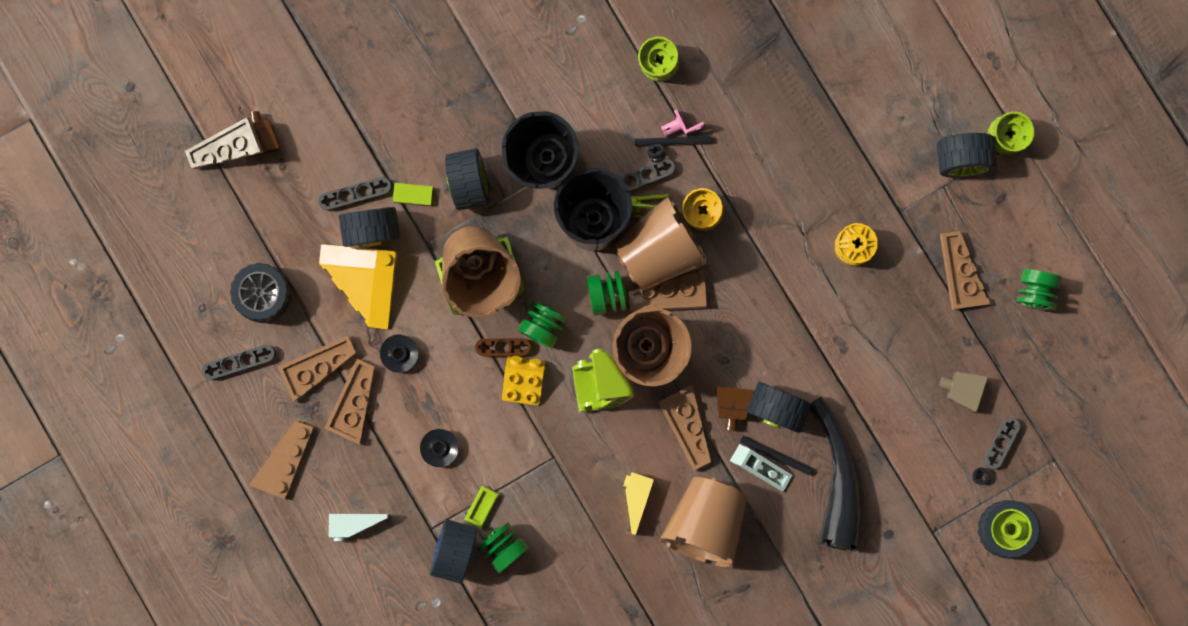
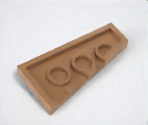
(961, 275)
(674, 294)
(310, 369)
(351, 407)
(281, 466)

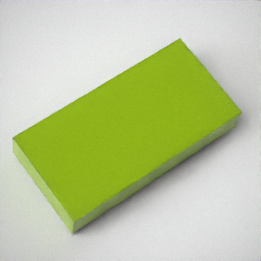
(412, 194)
(481, 507)

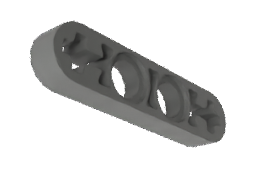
(641, 181)
(354, 191)
(238, 360)

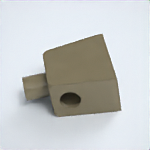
(964, 389)

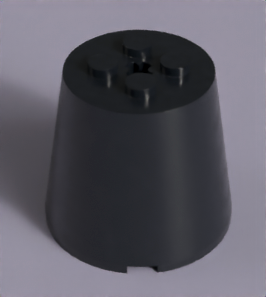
(531, 140)
(590, 196)

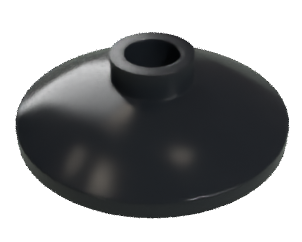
(394, 344)
(439, 458)

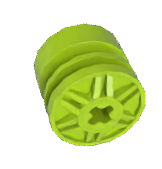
(665, 50)
(1014, 123)

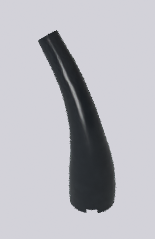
(842, 511)

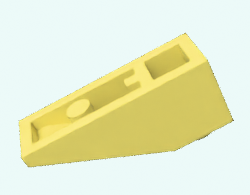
(637, 494)

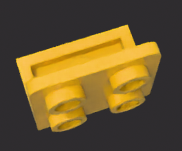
(523, 380)

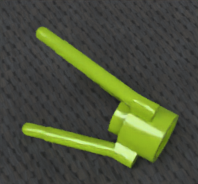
(636, 204)

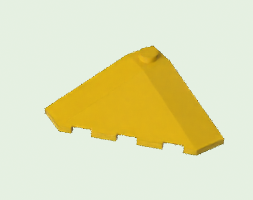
(365, 278)

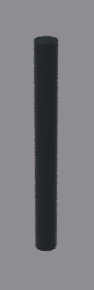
(673, 140)
(776, 455)

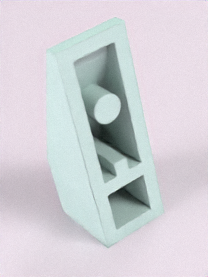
(761, 467)
(350, 524)

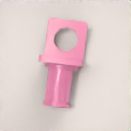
(679, 124)

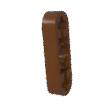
(489, 351)

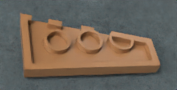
(685, 422)

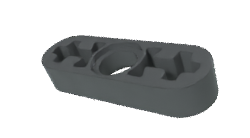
(1013, 433)

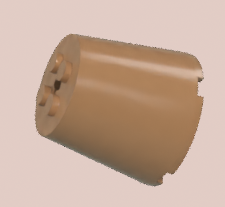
(659, 247)
(478, 273)
(667, 349)
(707, 522)

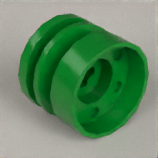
(1039, 289)
(606, 293)
(542, 325)
(503, 547)

